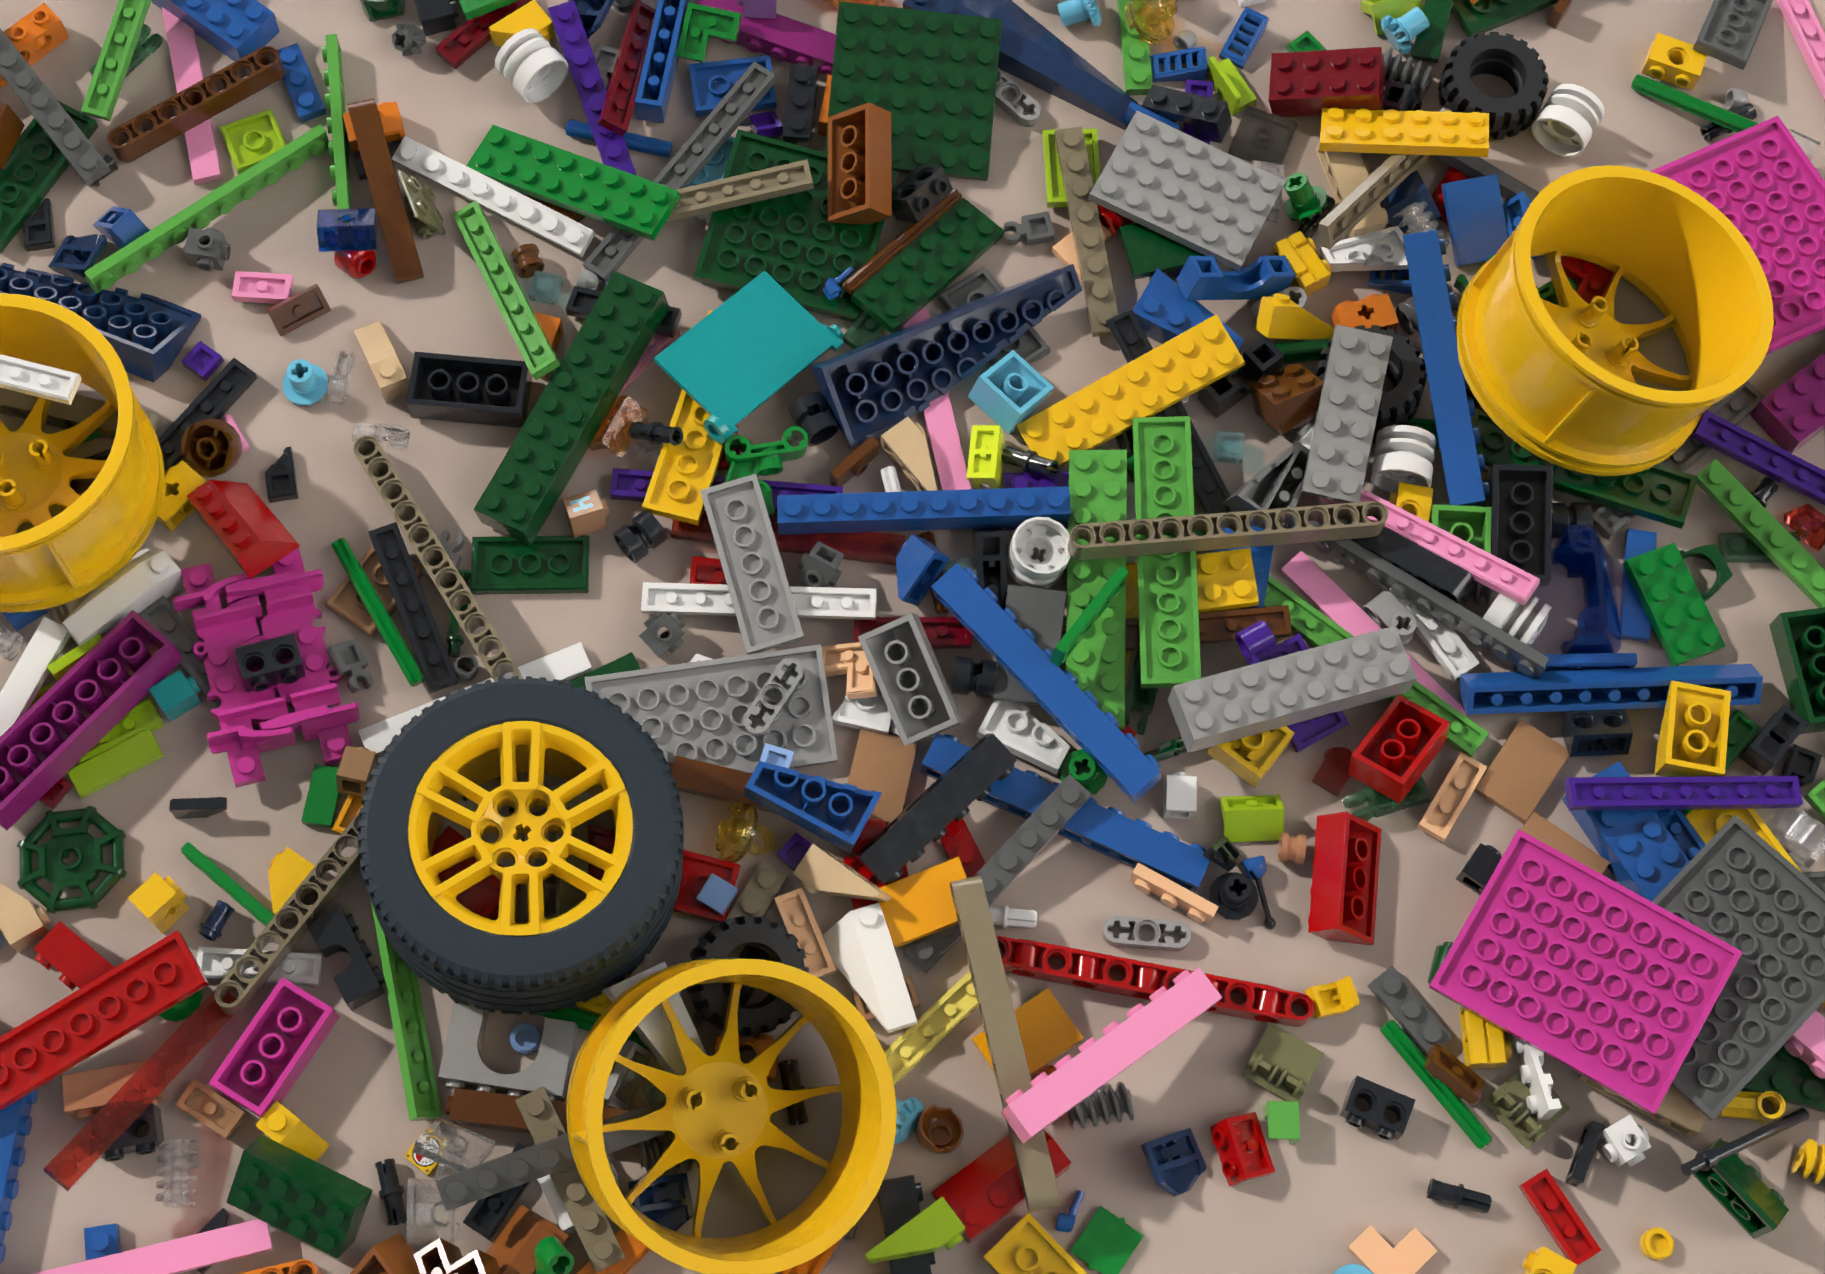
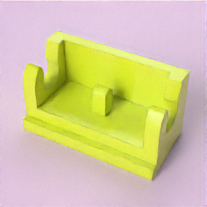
(985, 456)

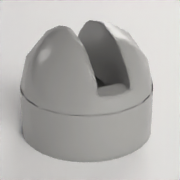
(1184, 40)
(1735, 99)
(588, 280)

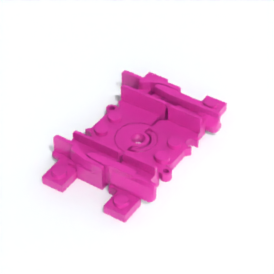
(220, 631)

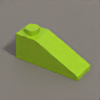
(924, 1234)

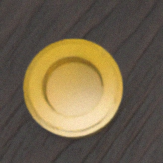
(1657, 1244)

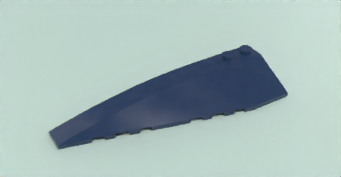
(1042, 58)
(142, 331)
(908, 369)

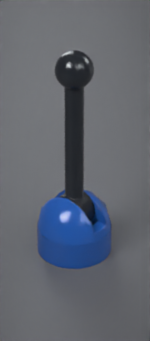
(1255, 869)

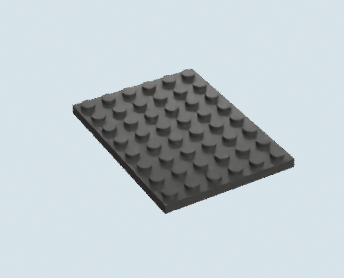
(1777, 919)

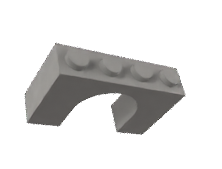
(464, 1065)

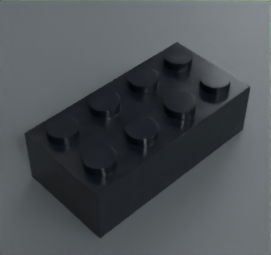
(469, 389)
(1522, 517)

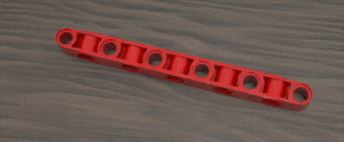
(1142, 979)

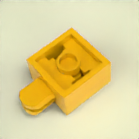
(1254, 754)

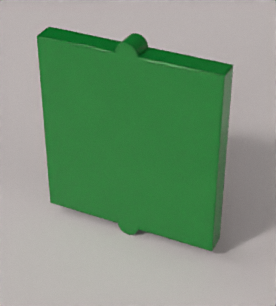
(1106, 1243)

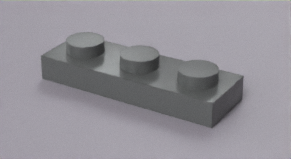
(1409, 1010)

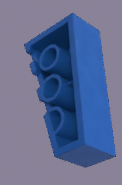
(1167, 313)
(812, 802)

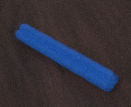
(632, 140)

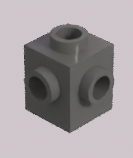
(206, 249)
(820, 566)
(652, 638)

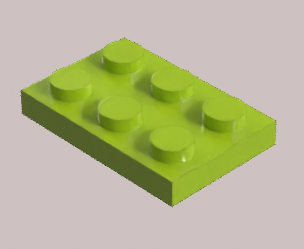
(1053, 178)

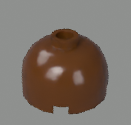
(211, 447)

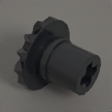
(1234, 895)

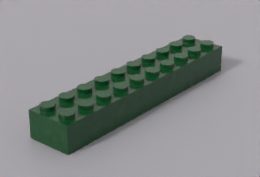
(572, 408)

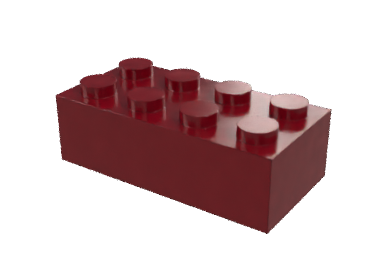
(1326, 79)

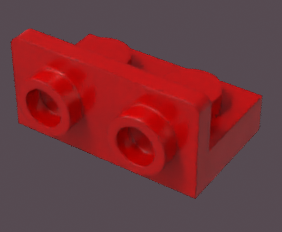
(1242, 1148)

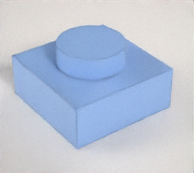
(777, 756)

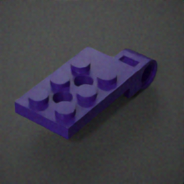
(1259, 645)

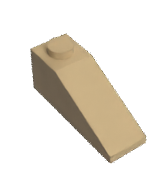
(382, 361)
(909, 452)
(831, 876)
(21, 920)

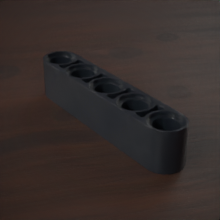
(1420, 563)

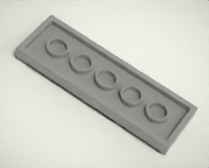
(1347, 414)
(752, 564)

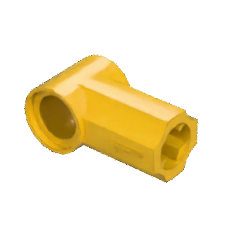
(1748, 1106)

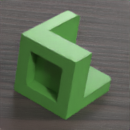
(1282, 1120)

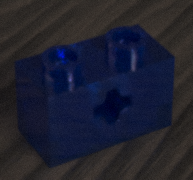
(347, 229)

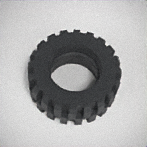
(1503, 58)
(1404, 371)
(719, 942)

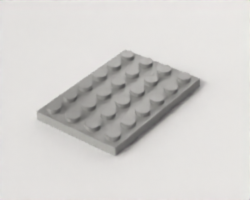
(1187, 190)

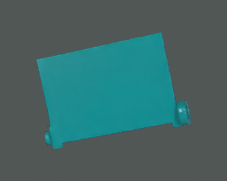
(746, 353)

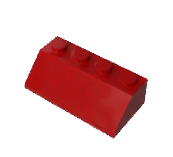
(242, 524)
(1345, 879)
(991, 1187)

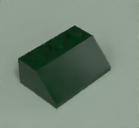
(1743, 1194)

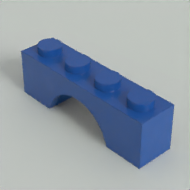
(1205, 281)

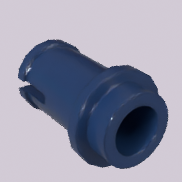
(216, 920)

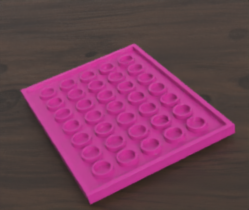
(1778, 207)
(1586, 971)

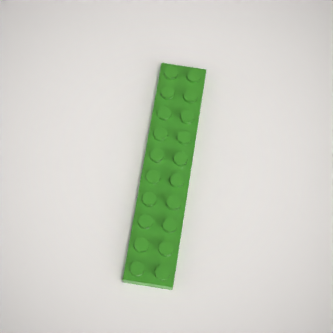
(1167, 580)
(1099, 659)

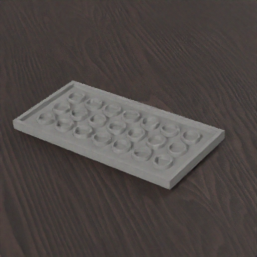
(702, 704)

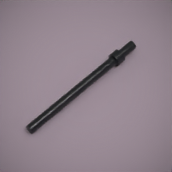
(1709, 1158)

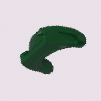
(383, 8)
(1713, 556)

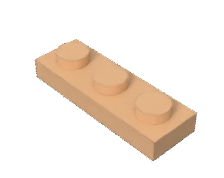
(1451, 797)
(1173, 894)
(800, 921)

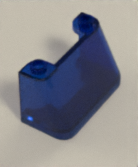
(1587, 558)

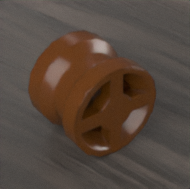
(527, 260)

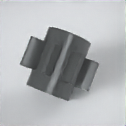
(408, 38)

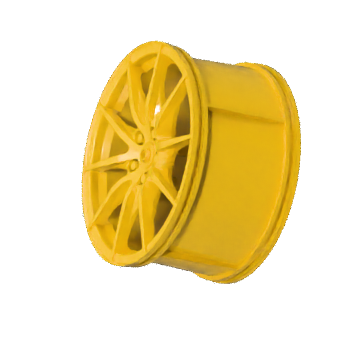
(1567, 371)
(115, 515)
(724, 1115)

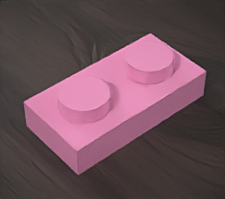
(261, 287)

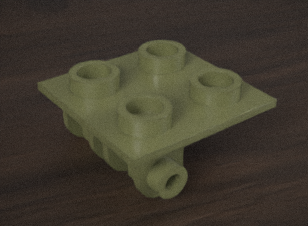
(421, 206)
(1282, 1064)
(1511, 1109)

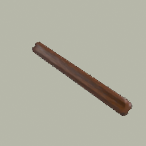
(899, 243)

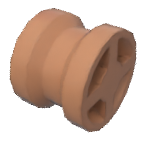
(1292, 848)

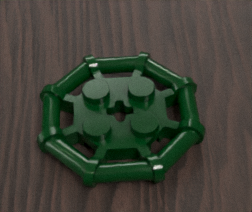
(83, 871)

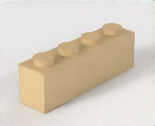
(1344, 174)
(1673, 1111)

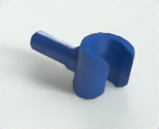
(832, 288)
(1066, 1222)

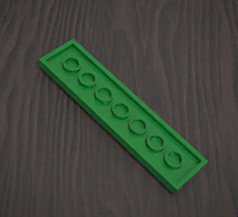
(574, 182)

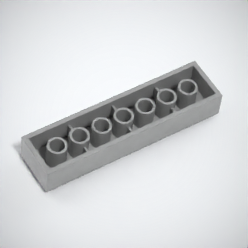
(1291, 689)

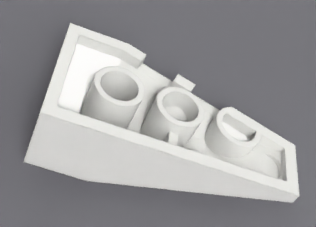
(133, 588)
(867, 959)

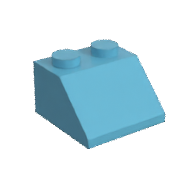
(1010, 391)

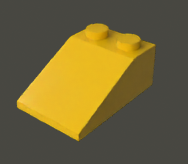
(1693, 732)

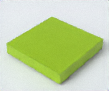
(252, 139)

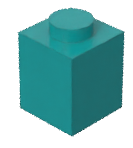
(176, 695)

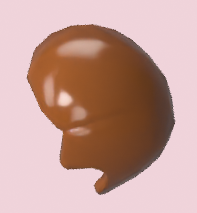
(939, 1130)

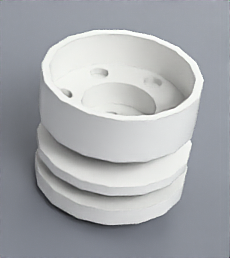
(531, 65)
(1568, 120)
(1403, 456)
(1042, 540)
(1517, 619)

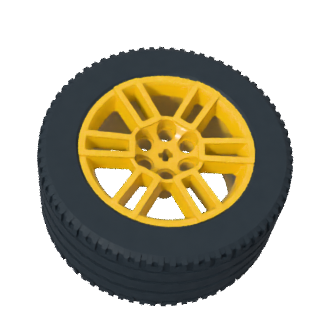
(505, 732)

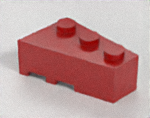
(71, 957)

